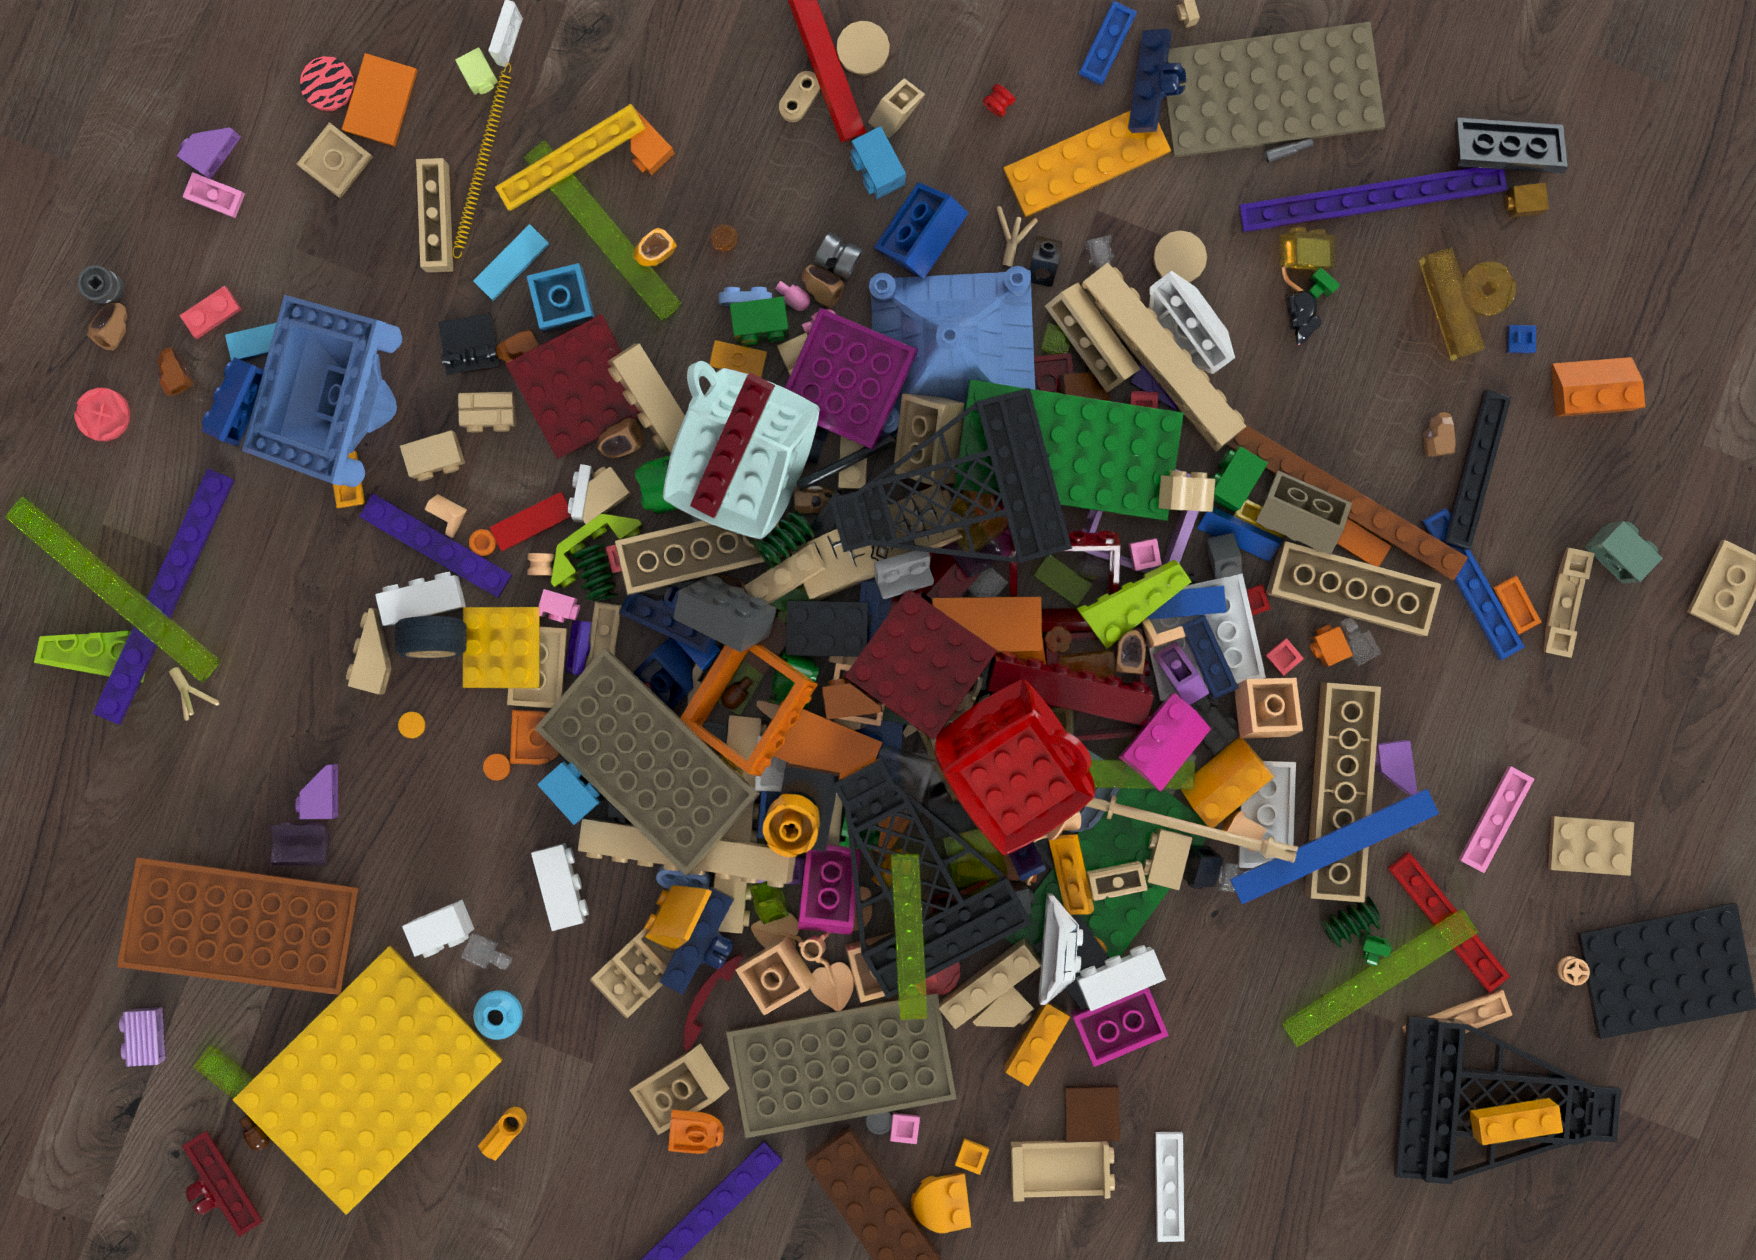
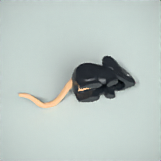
(1302, 309)

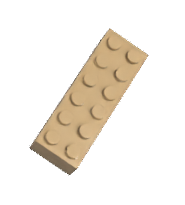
(683, 555)
(1353, 589)

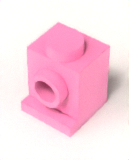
(558, 606)

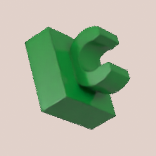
(1322, 283)
(1374, 947)

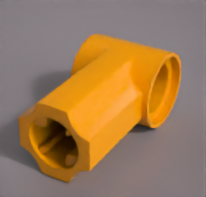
(502, 1133)

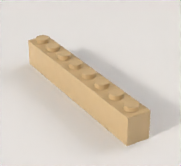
(1163, 357)
(742, 738)
(726, 858)

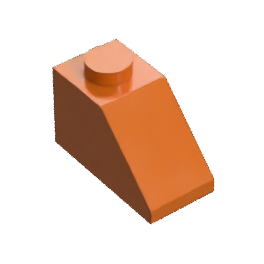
(649, 149)

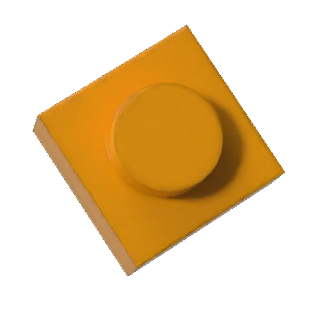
(971, 1156)

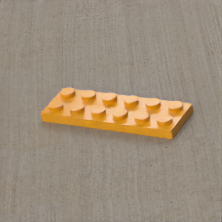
(1082, 163)

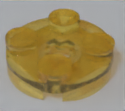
(1500, 281)

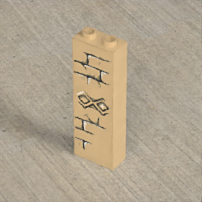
(857, 565)

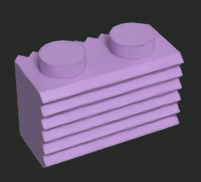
(143, 1036)

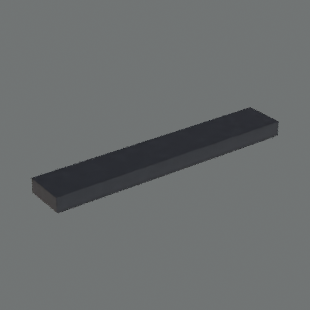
(1477, 469)

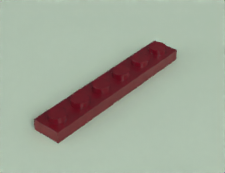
(732, 444)

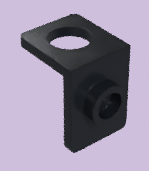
(1045, 256)

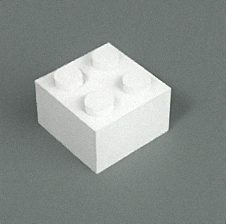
(438, 928)

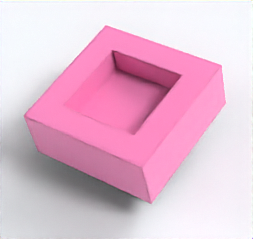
(1145, 554)
(904, 1128)

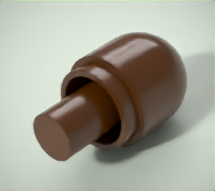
(736, 693)
(253, 1134)

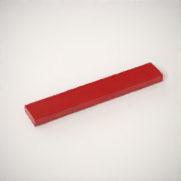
(827, 69)
(1438, 908)

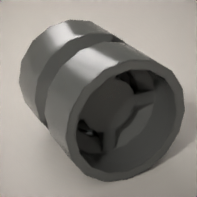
(100, 285)

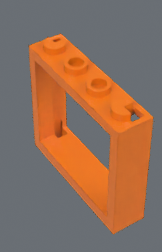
(775, 734)

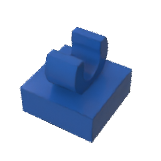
(1521, 339)

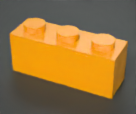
(1036, 1042)
(1516, 1121)

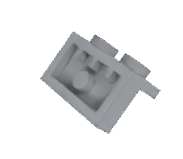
(903, 573)

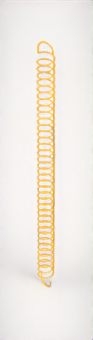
(480, 163)

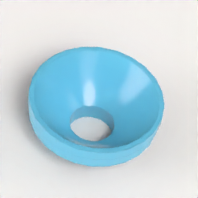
(509, 1007)

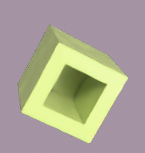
(477, 71)

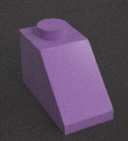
(208, 149)
(1181, 673)
(1396, 764)
(320, 795)

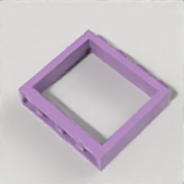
(1176, 545)

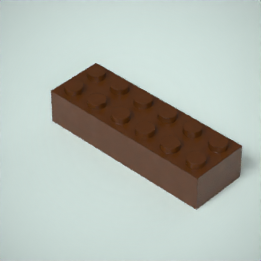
(868, 1200)

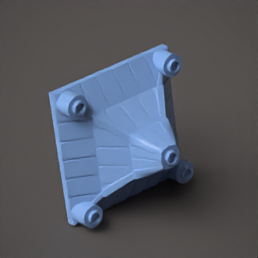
(962, 331)
(321, 391)

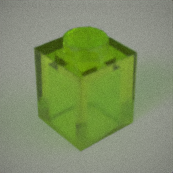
(768, 902)

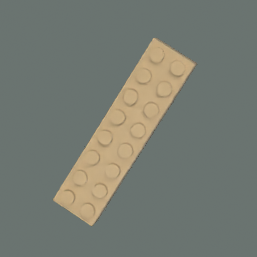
(1343, 782)

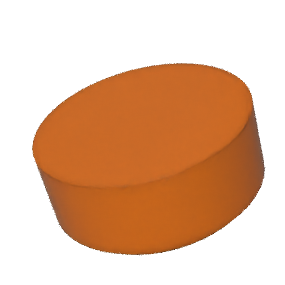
(482, 542)
(497, 766)

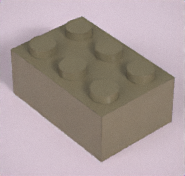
(1304, 513)

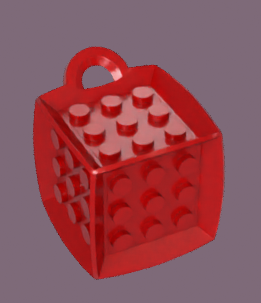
(1015, 767)

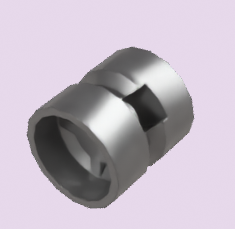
(838, 255)

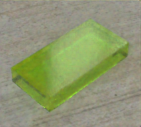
(1062, 580)

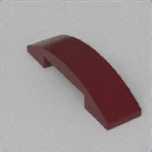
(692, 1026)

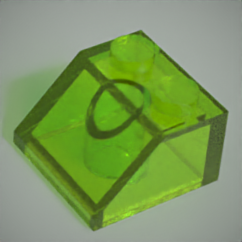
(968, 868)

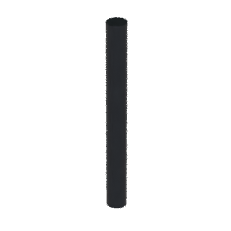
(844, 463)

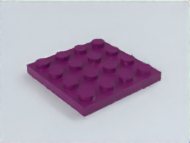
(851, 376)

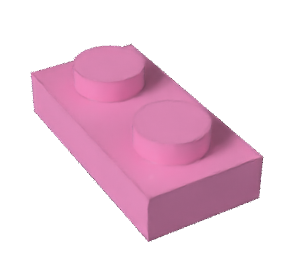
(213, 195)

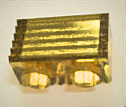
(1307, 250)

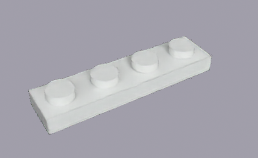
(1169, 1186)

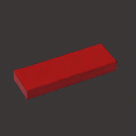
(531, 521)

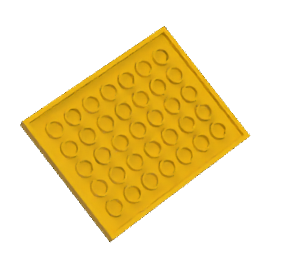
(367, 1080)

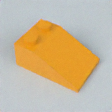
(676, 916)

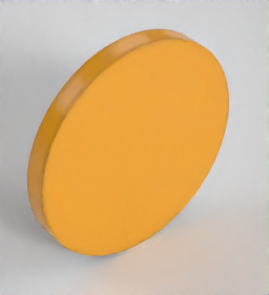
(411, 725)

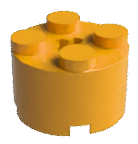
(794, 810)

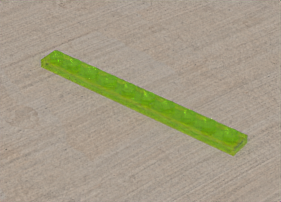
(113, 589)

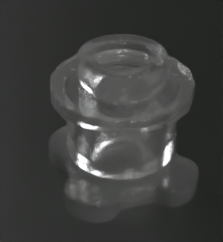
(1100, 251)
(1227, 871)

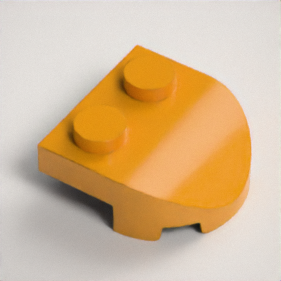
(942, 1203)

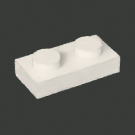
(580, 482)

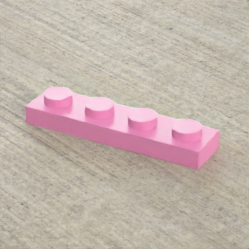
(1496, 819)

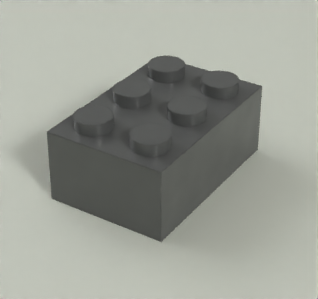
(725, 613)

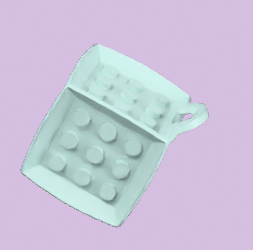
(768, 466)

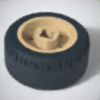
(430, 637)

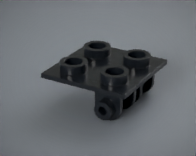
(468, 344)

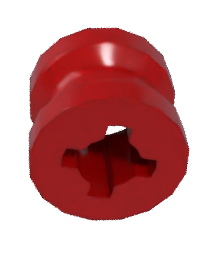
(998, 100)

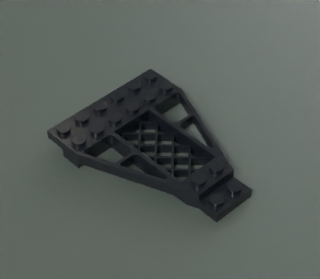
(1021, 477)
(953, 929)
(1432, 1097)

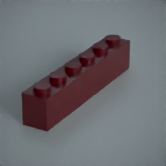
(1074, 689)

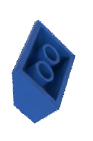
(921, 229)
(233, 402)

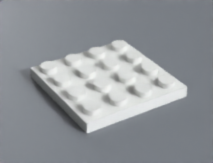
(1232, 630)

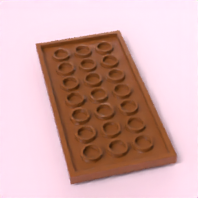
(237, 926)

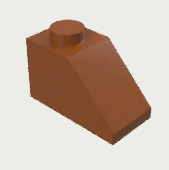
(847, 700)

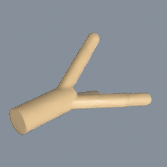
(1012, 240)
(184, 688)

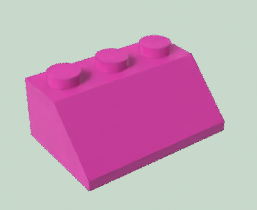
(1165, 741)

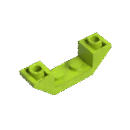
(564, 569)

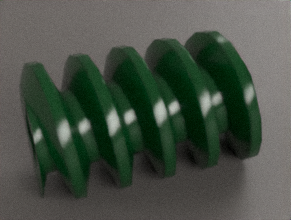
(783, 538)
(595, 573)
(1352, 923)

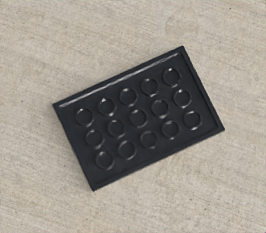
(1667, 970)

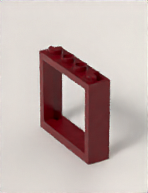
(1070, 618)
(1052, 658)

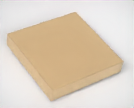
(334, 160)

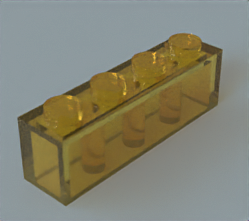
(1451, 304)

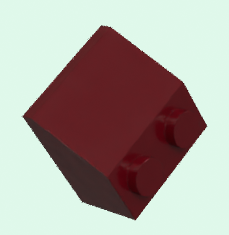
(948, 578)

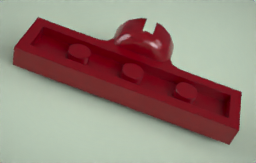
(219, 1185)

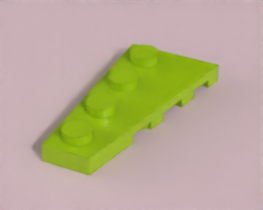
(1135, 602)
(82, 652)

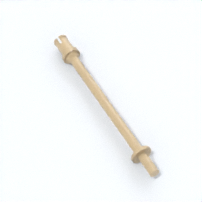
(1267, 847)

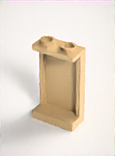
(1061, 1169)

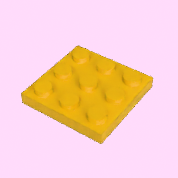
(501, 647)

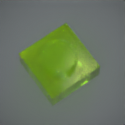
(1055, 340)

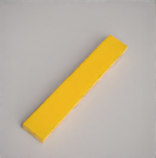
(570, 157)

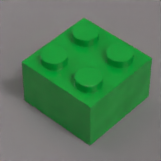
(760, 321)
(1236, 478)

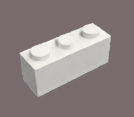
(420, 598)
(560, 886)
(1120, 977)

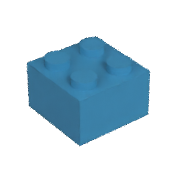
(878, 163)
(560, 297)
(571, 791)

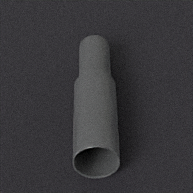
(1287, 149)

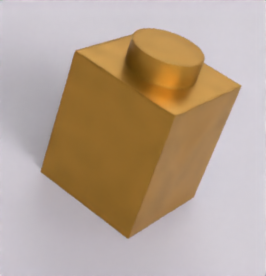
(1526, 200)

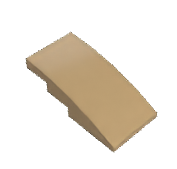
(633, 973)

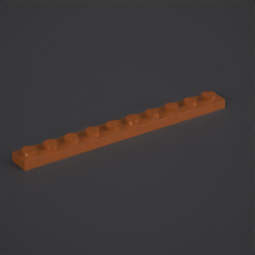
(1363, 509)

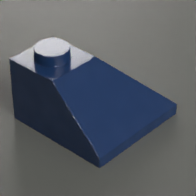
(667, 672)

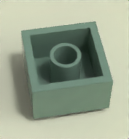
(1624, 551)

